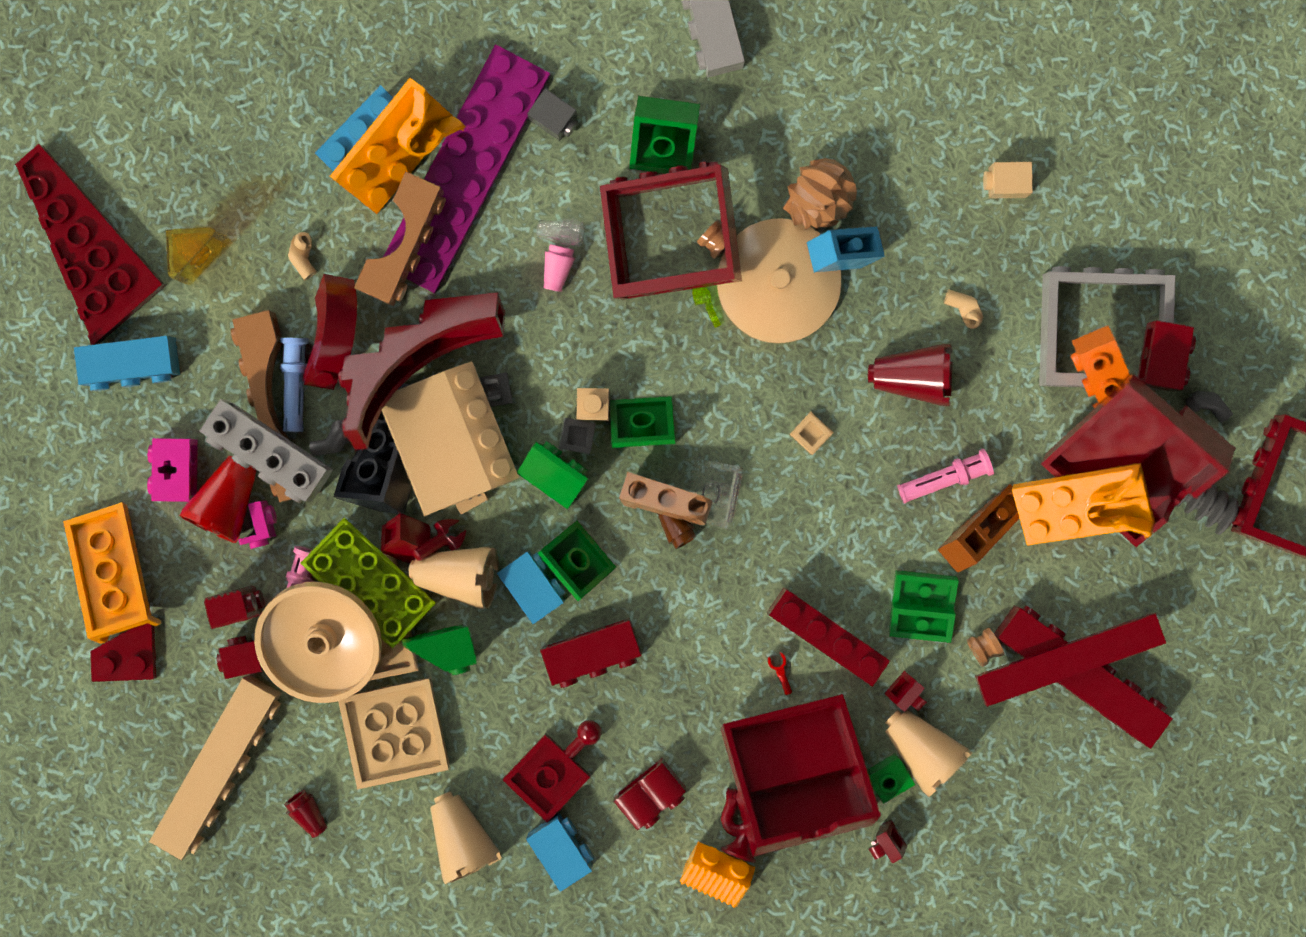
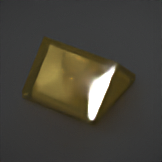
(192, 251)

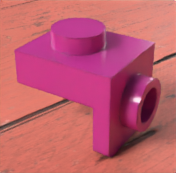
(263, 520)

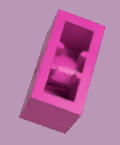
(175, 453)

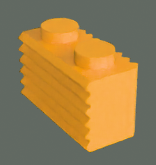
(717, 874)

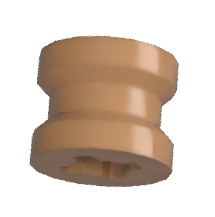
(713, 239)
(985, 647)

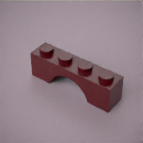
(828, 636)

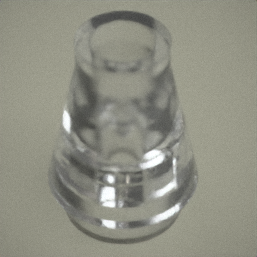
(562, 232)

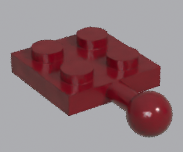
(549, 774)

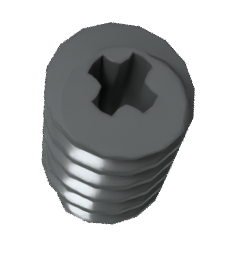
(1215, 506)

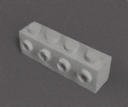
(266, 451)

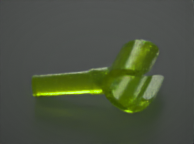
(703, 296)

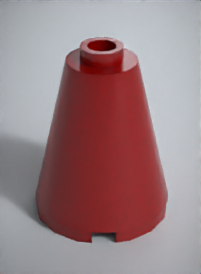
(222, 501)

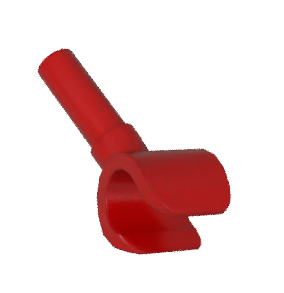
(781, 673)

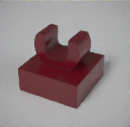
(906, 692)
(888, 842)

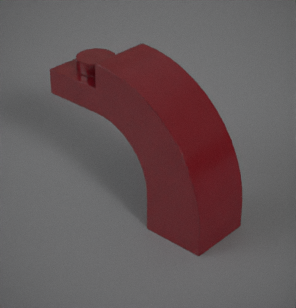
(335, 331)

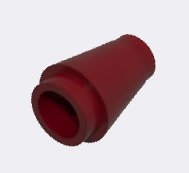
(305, 813)

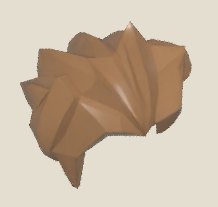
(821, 194)

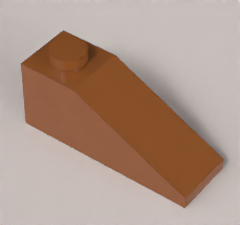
(981, 531)

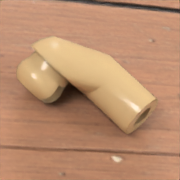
(299, 255)
(968, 308)

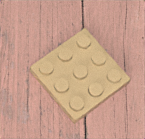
(394, 733)

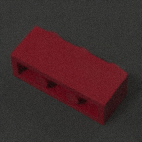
(591, 653)

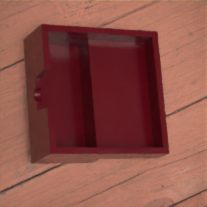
(1135, 427)
(799, 775)

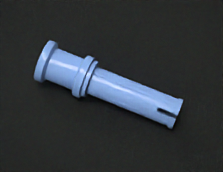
(293, 369)

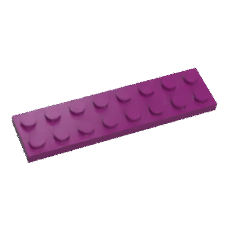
(474, 157)

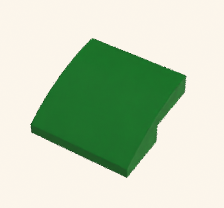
(923, 606)

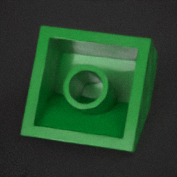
(663, 134)
(445, 648)

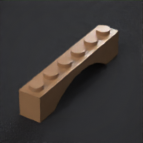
(259, 345)

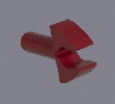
(440, 540)

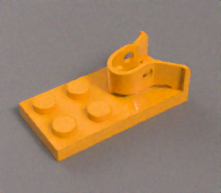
(394, 145)
(1084, 505)
(108, 572)

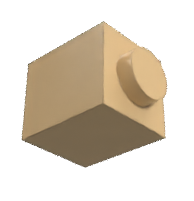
(1008, 180)
(593, 404)

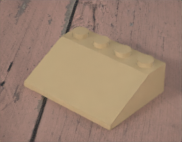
(448, 438)

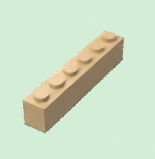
(215, 768)

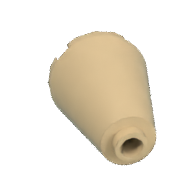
(459, 575)
(925, 750)
(460, 839)

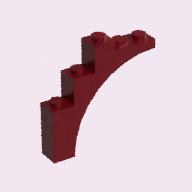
(406, 349)

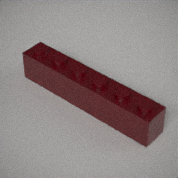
(1097, 688)

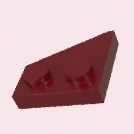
(126, 656)

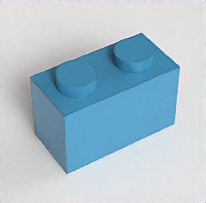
(845, 249)
(532, 586)
(560, 851)

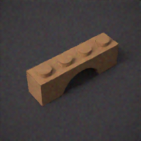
(386, 276)

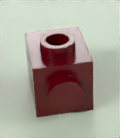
(238, 658)

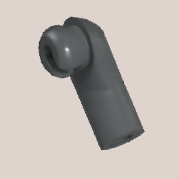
(1209, 401)
(332, 444)

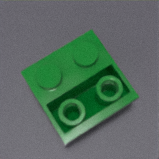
(552, 474)

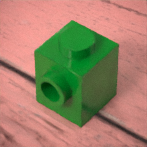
(889, 778)

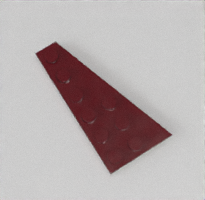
(93, 257)

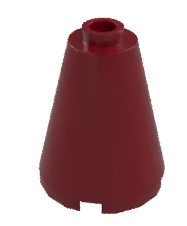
(915, 374)

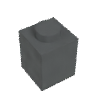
(553, 115)

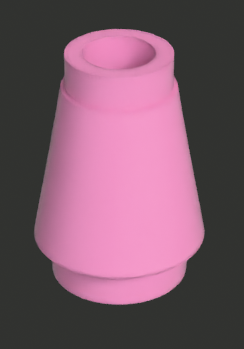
(557, 266)

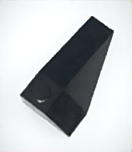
(376, 474)

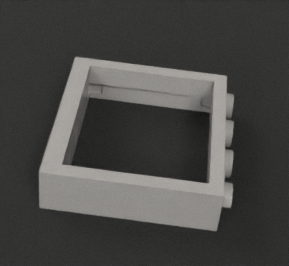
(1090, 275)

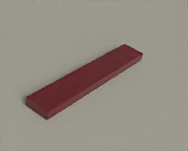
(1070, 659)

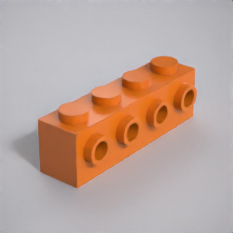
(1102, 362)

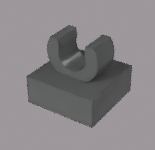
(497, 389)
(576, 435)

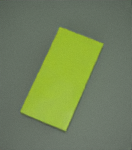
(361, 568)

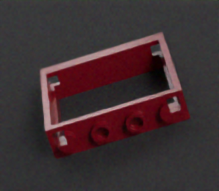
(650, 182)
(1256, 485)

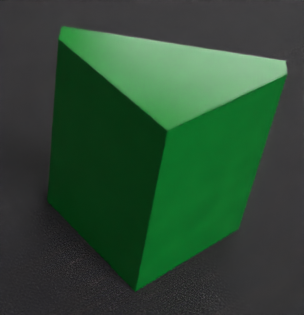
(642, 422)
(577, 560)

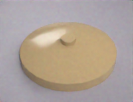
(778, 289)
(318, 642)

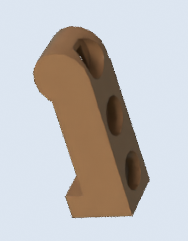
(664, 499)

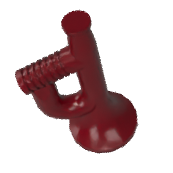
(740, 846)

